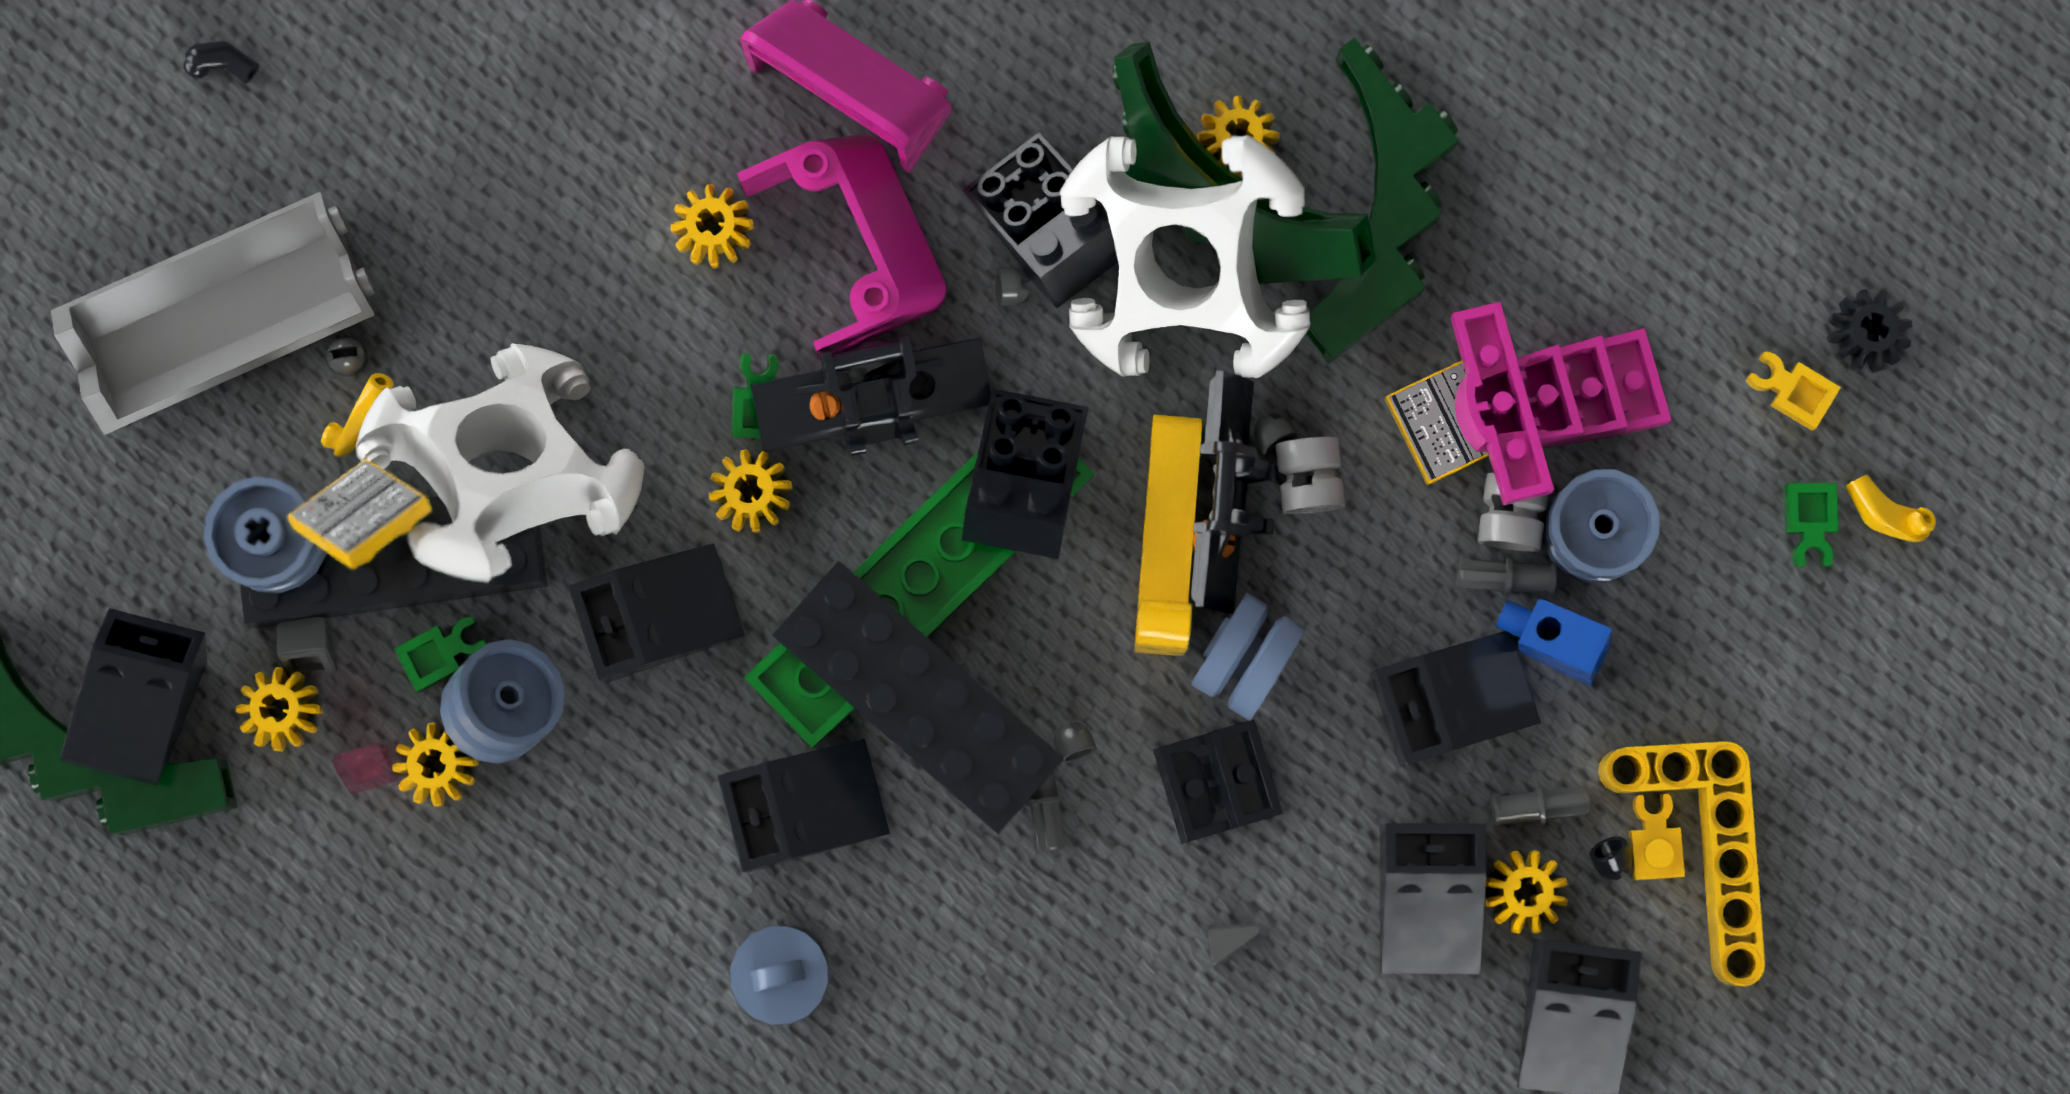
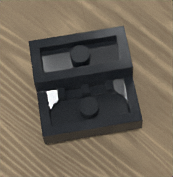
(1217, 781)

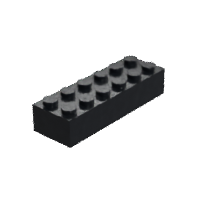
(393, 580)
(918, 697)

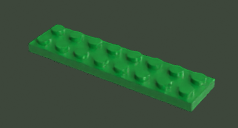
(920, 573)

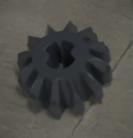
(1884, 323)

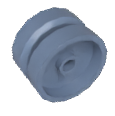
(236, 531)
(1623, 546)
(1247, 656)
(502, 701)

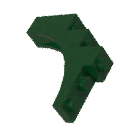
(1169, 155)
(1401, 210)
(126, 804)

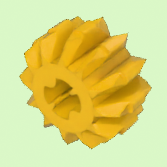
(1232, 119)
(718, 210)
(735, 499)
(273, 728)
(420, 772)
(1539, 902)

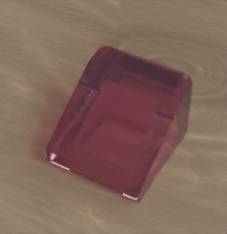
(365, 768)

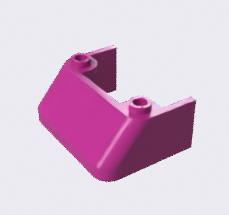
(907, 275)

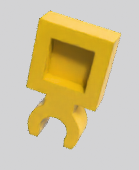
(1800, 393)
(1656, 849)

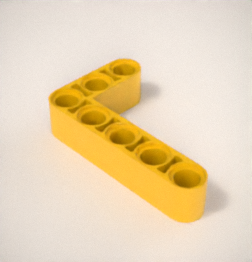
(1168, 536)
(1715, 840)

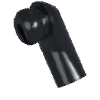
(219, 54)

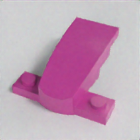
(1548, 396)

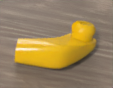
(344, 439)
(1887, 516)

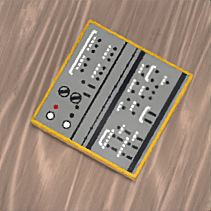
(1430, 426)
(359, 513)

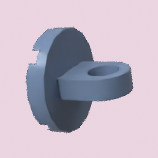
(779, 975)

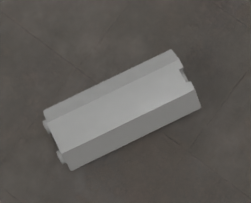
(213, 312)

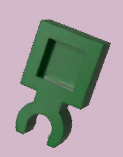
(743, 413)
(1811, 512)
(434, 656)

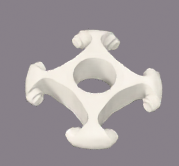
(1151, 298)
(503, 419)

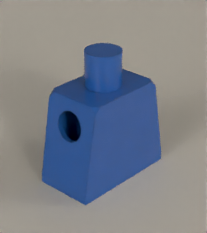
(1576, 650)

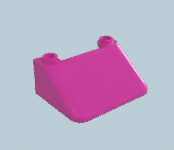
(849, 76)

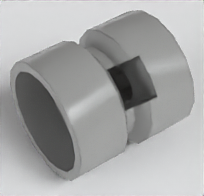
(1314, 458)
(1511, 525)

